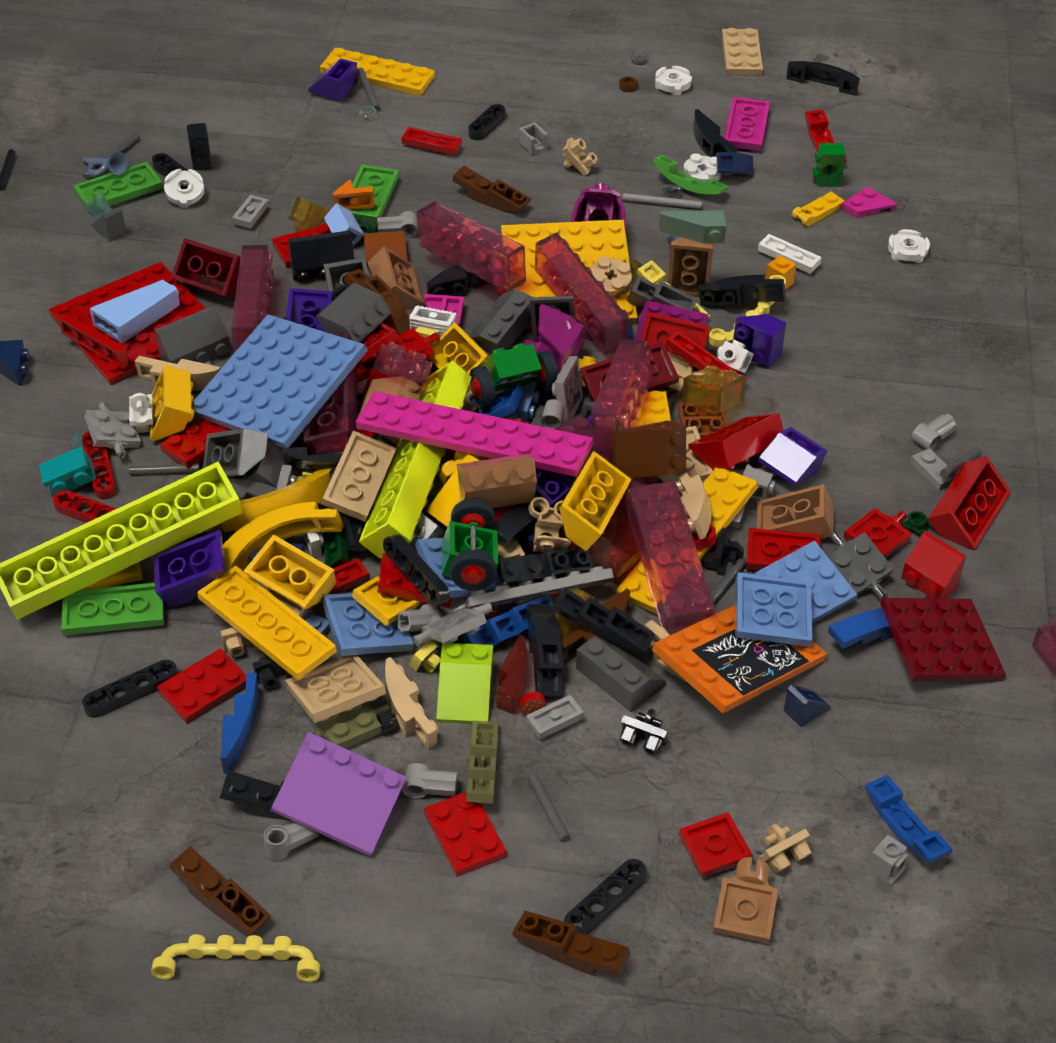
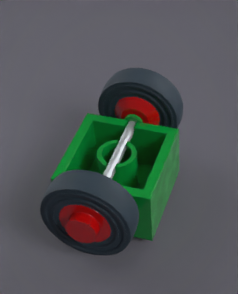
(510, 368)
(471, 545)

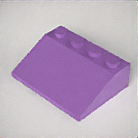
(338, 793)

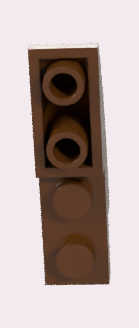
(495, 195)
(398, 318)
(573, 641)
(218, 894)
(566, 945)

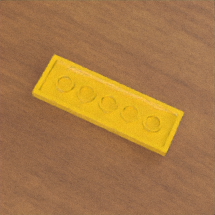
(385, 72)
(267, 622)

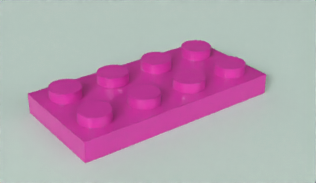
(747, 123)

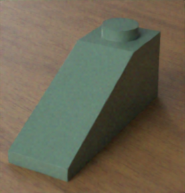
(695, 225)

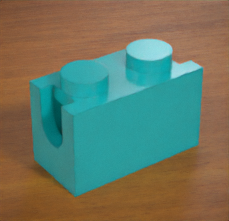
(67, 471)

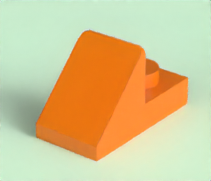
(354, 198)

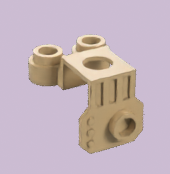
(547, 522)

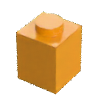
(782, 267)

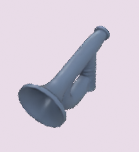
(115, 163)

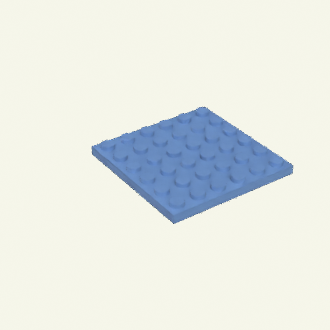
(278, 380)

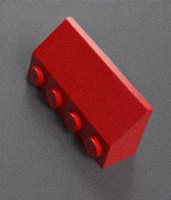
(737, 441)
(970, 503)

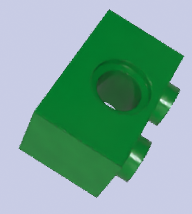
(829, 164)

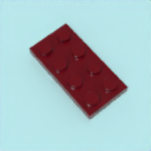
(661, 365)

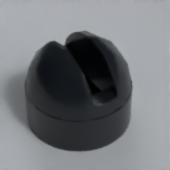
(385, 720)

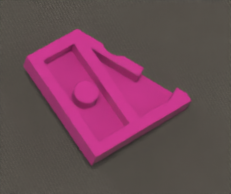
(867, 203)
(446, 303)

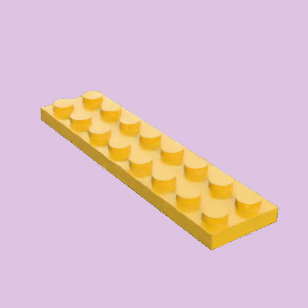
(727, 496)

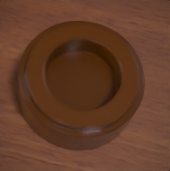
(628, 84)

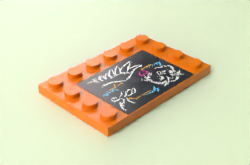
(730, 667)

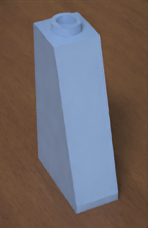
(135, 311)

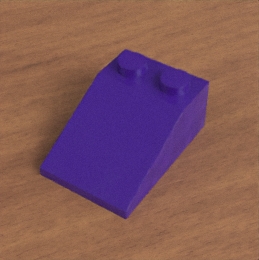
(305, 305)
(188, 569)

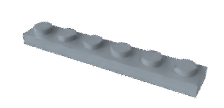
(549, 585)

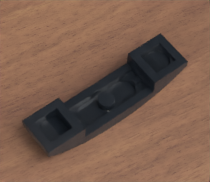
(823, 73)
(299, 458)

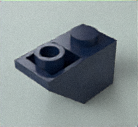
(13, 360)

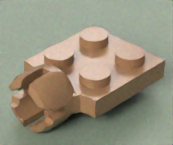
(747, 903)

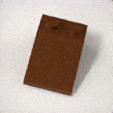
(650, 449)

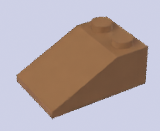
(799, 511)

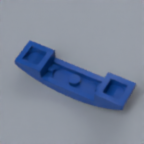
(904, 823)

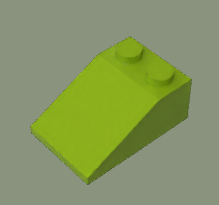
(464, 683)

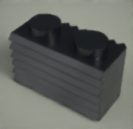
(199, 146)

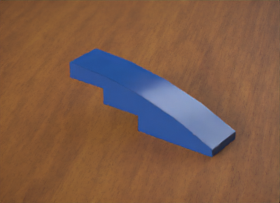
(505, 626)
(861, 628)
(238, 726)

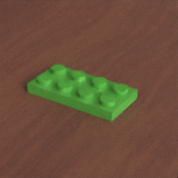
(383, 184)
(119, 188)
(112, 609)

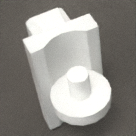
(141, 411)

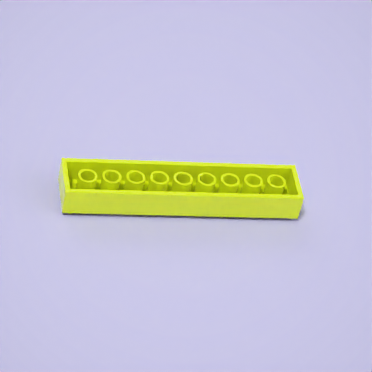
(413, 468)
(118, 540)

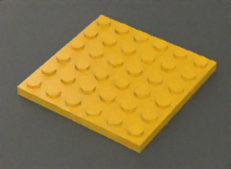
(585, 238)

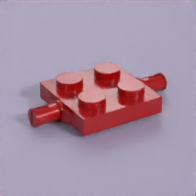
(415, 342)
(882, 530)

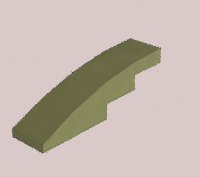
(482, 762)

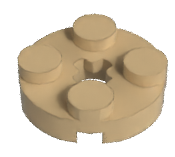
(615, 267)

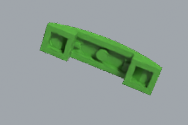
(668, 169)

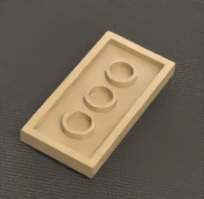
(742, 52)
(358, 476)

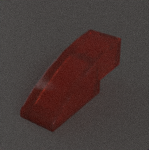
(513, 677)

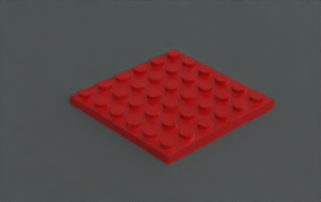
(144, 342)

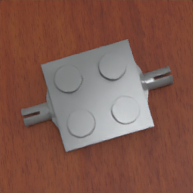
(112, 429)
(454, 624)

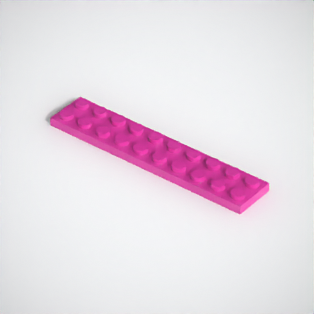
(474, 432)

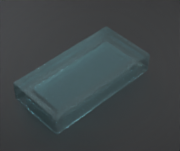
(99, 206)

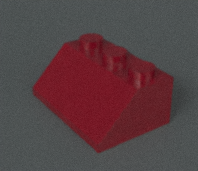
(207, 268)

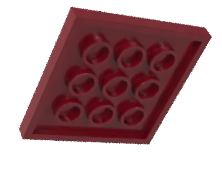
(942, 639)

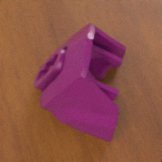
(600, 202)
(558, 335)

